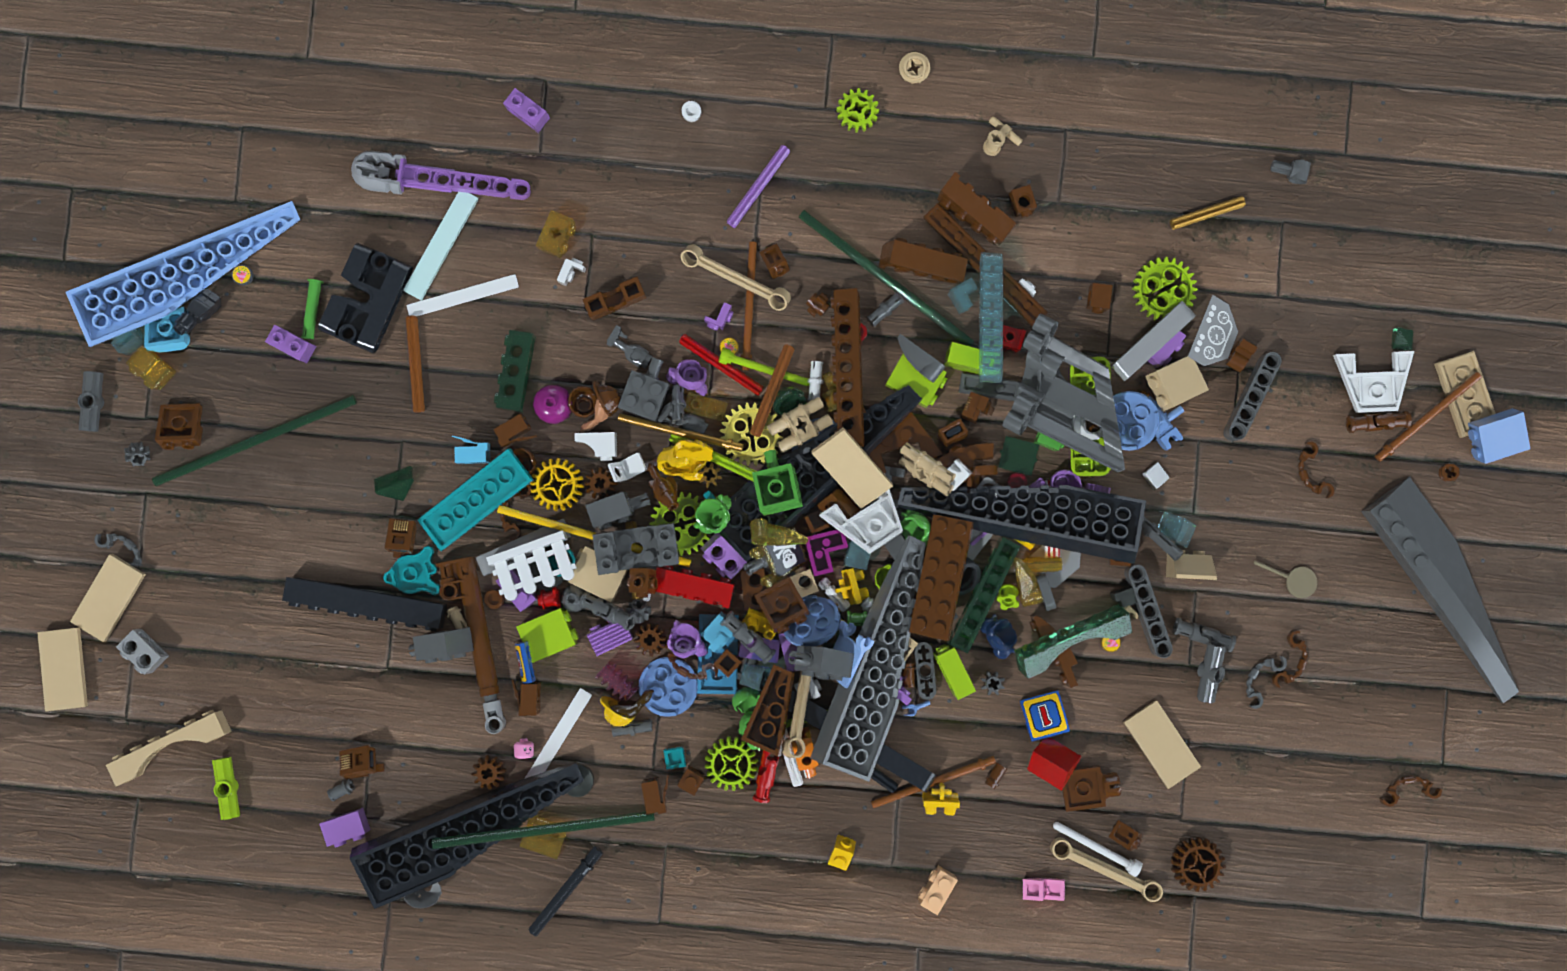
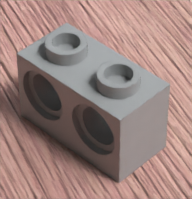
(145, 647)

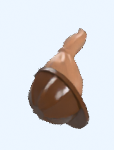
(605, 405)

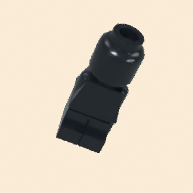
(199, 310)

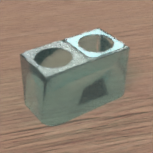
(856, 556)
(755, 676)

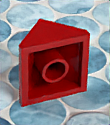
(1053, 762)

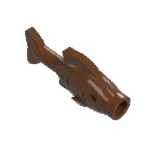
(663, 488)

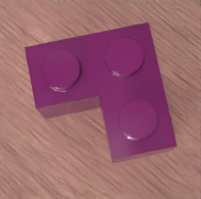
(819, 548)

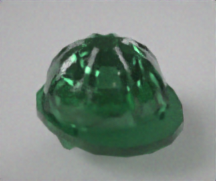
(788, 399)

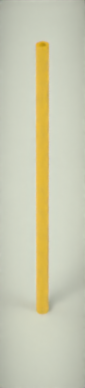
(566, 528)

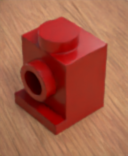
(1018, 337)

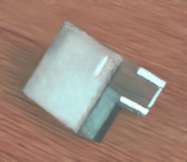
(960, 294)
(128, 342)
(1177, 529)

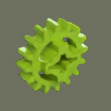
(865, 107)

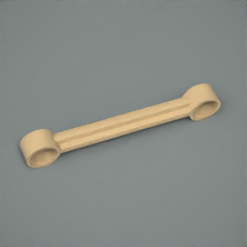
(735, 277)
(798, 717)
(1106, 869)

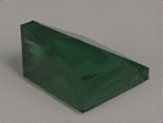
(1402, 339)

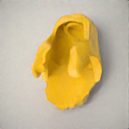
(685, 459)

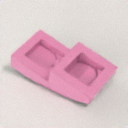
(1043, 888)

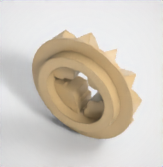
(918, 60)

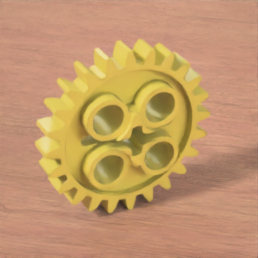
(737, 436)

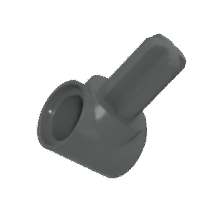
(1296, 171)

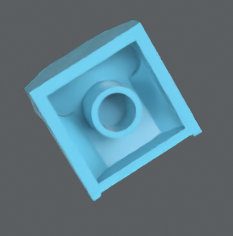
(161, 335)

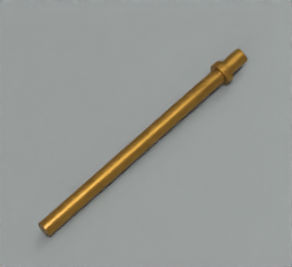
(728, 444)

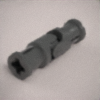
(611, 612)
(1203, 634)
(746, 636)

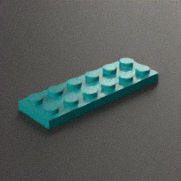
(475, 499)

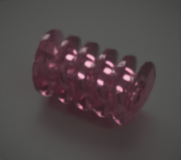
(617, 682)

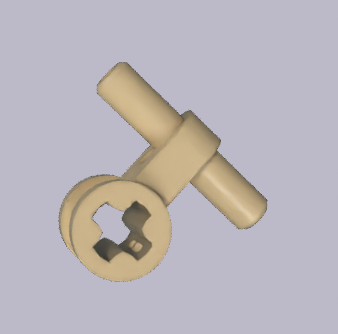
(997, 138)

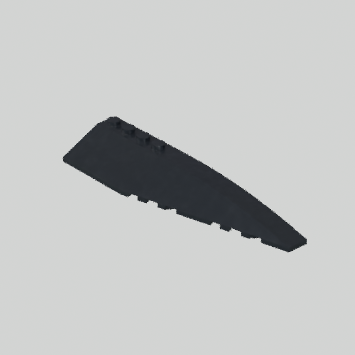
(812, 477)

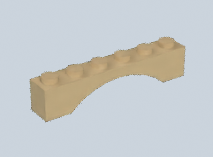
(130, 766)

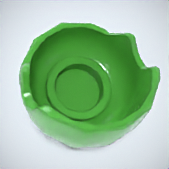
(745, 699)

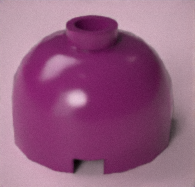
(552, 404)

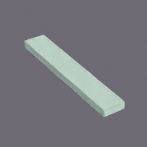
(440, 245)

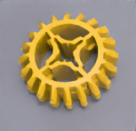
(559, 493)

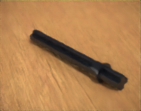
(566, 890)

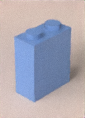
(1498, 436)

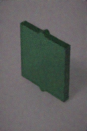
(1018, 456)

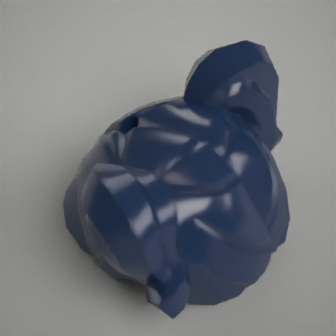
(1000, 636)

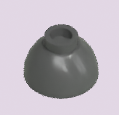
(570, 598)

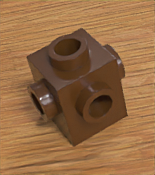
(642, 582)

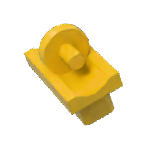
(849, 586)
(756, 621)
(940, 798)

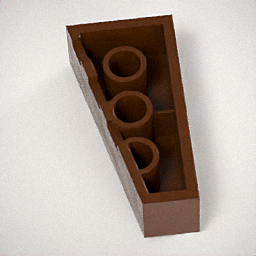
(975, 210)
(923, 261)
(770, 714)

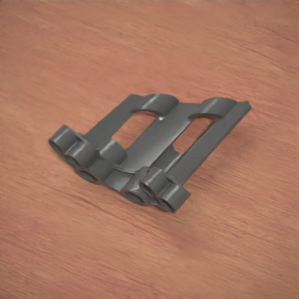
(1050, 402)

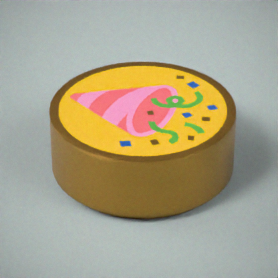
(729, 343)
(1109, 644)

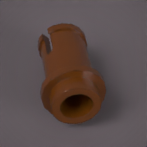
(909, 675)
(995, 776)

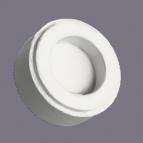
(691, 111)

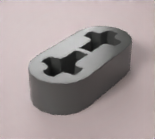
(1048, 599)

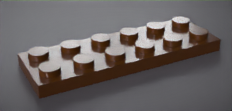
(941, 577)

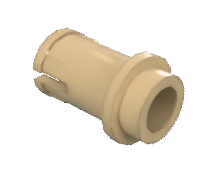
(456, 617)

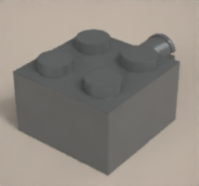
(645, 393)
(614, 509)
(442, 645)
(822, 662)

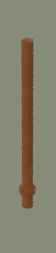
(749, 305)
(1389, 449)
(980, 764)

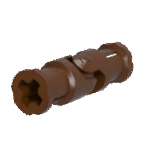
(1378, 422)

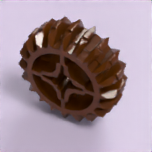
(1189, 865)

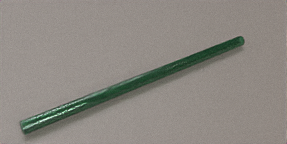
(885, 278)
(254, 440)
(542, 830)

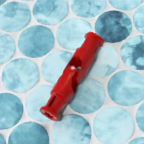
(765, 777)

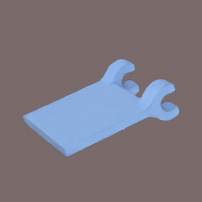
(846, 644)

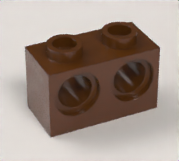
(749, 589)

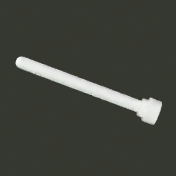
(1132, 866)

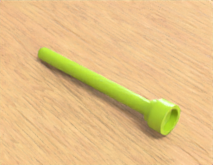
(727, 357)

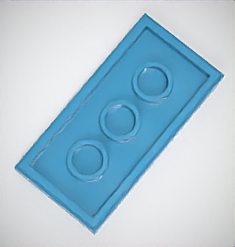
(722, 683)

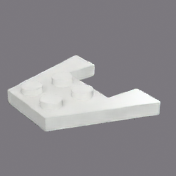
(1375, 389)
(869, 527)

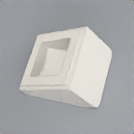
(1155, 476)

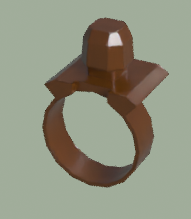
(973, 479)

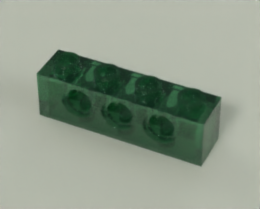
(520, 381)

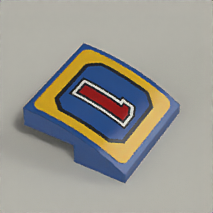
(525, 662)
(1044, 716)

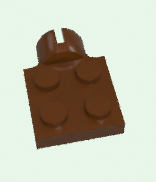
(1090, 788)

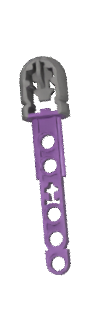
(365, 175)

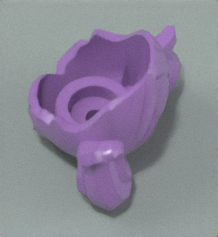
(682, 376)
(686, 637)

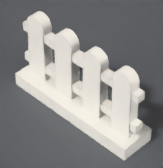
(522, 563)

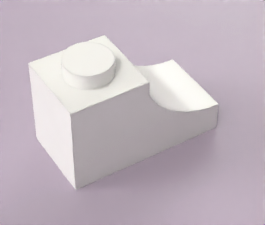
(602, 443)

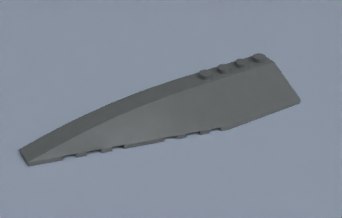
(1441, 575)
(864, 710)

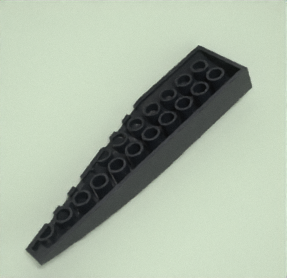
(1045, 516)
(405, 857)

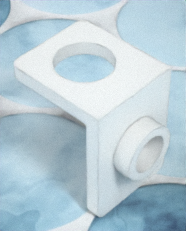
(627, 468)
(961, 472)

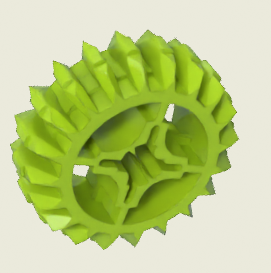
(718, 775)

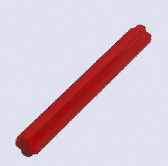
(728, 369)

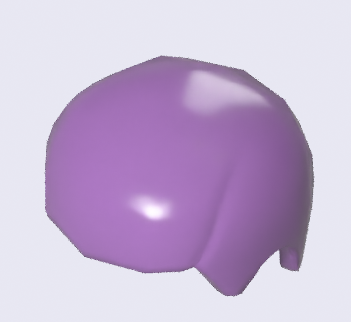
(1065, 477)

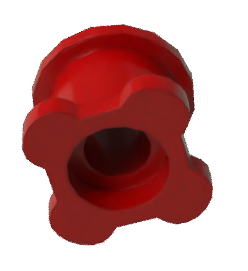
(549, 598)

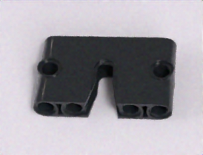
(371, 318)

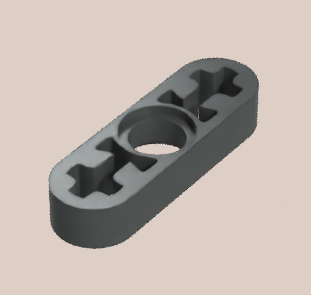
(920, 686)

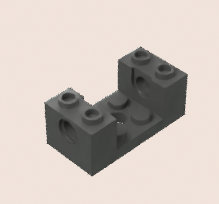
(615, 553)

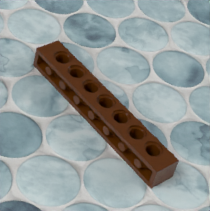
(848, 299)

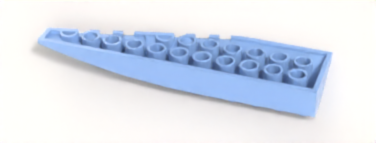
(171, 278)

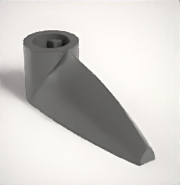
(921, 360)

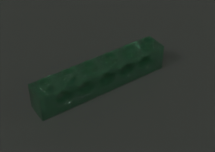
(984, 594)

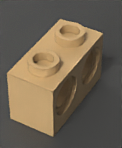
(803, 591)

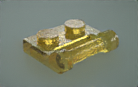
(543, 844)

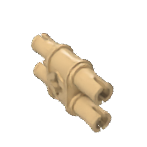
(790, 421)
(927, 469)

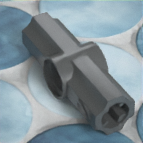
(91, 389)
(1211, 671)

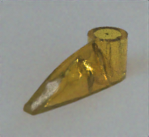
(770, 534)
(1027, 584)

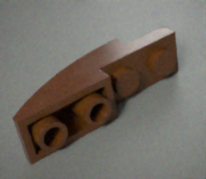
(1064, 660)

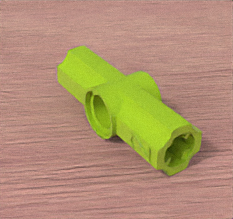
(227, 800)

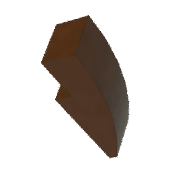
(969, 454)

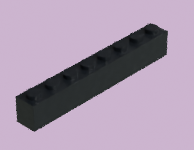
(364, 602)

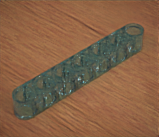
(991, 318)

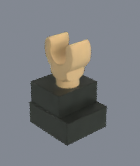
(1125, 598)

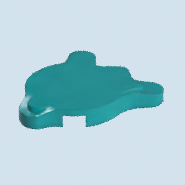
(414, 573)

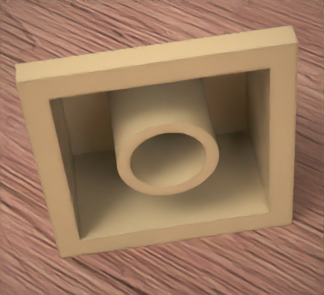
(1191, 566)

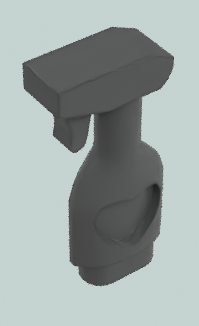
(634, 353)
(692, 421)

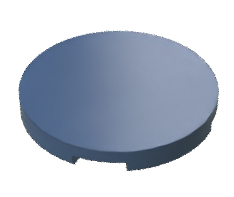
(1136, 419)
(820, 623)
(672, 691)

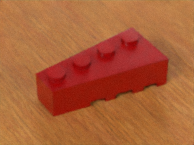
(694, 586)

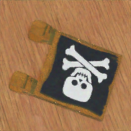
(781, 560)

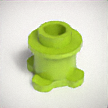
(1008, 596)

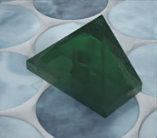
(395, 484)

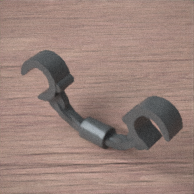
(127, 542)
(1254, 673)

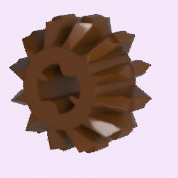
(594, 482)
(645, 634)
(494, 778)

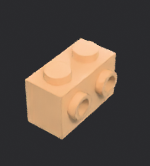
(937, 889)

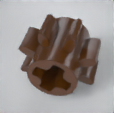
(818, 304)

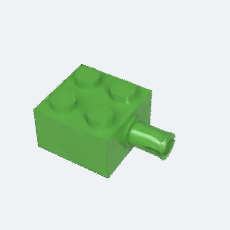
(776, 486)

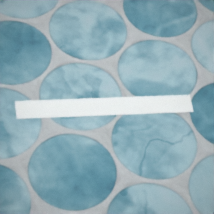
(462, 296)
(560, 733)

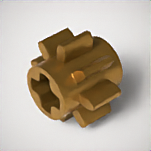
(712, 480)

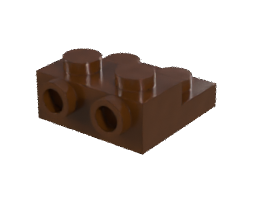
(179, 426)
(782, 606)

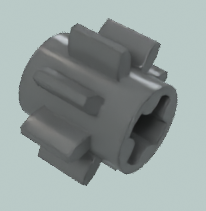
(137, 454)
(640, 609)
(997, 685)

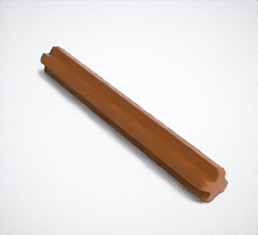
(415, 364)
(772, 390)

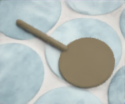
(1300, 581)

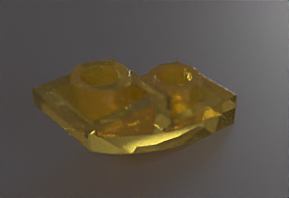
(705, 407)

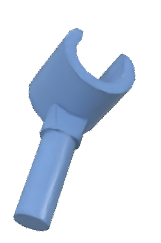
(913, 708)

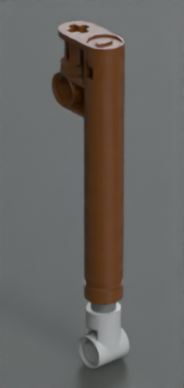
(464, 579)

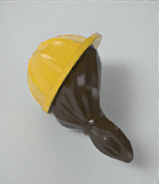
(624, 712)

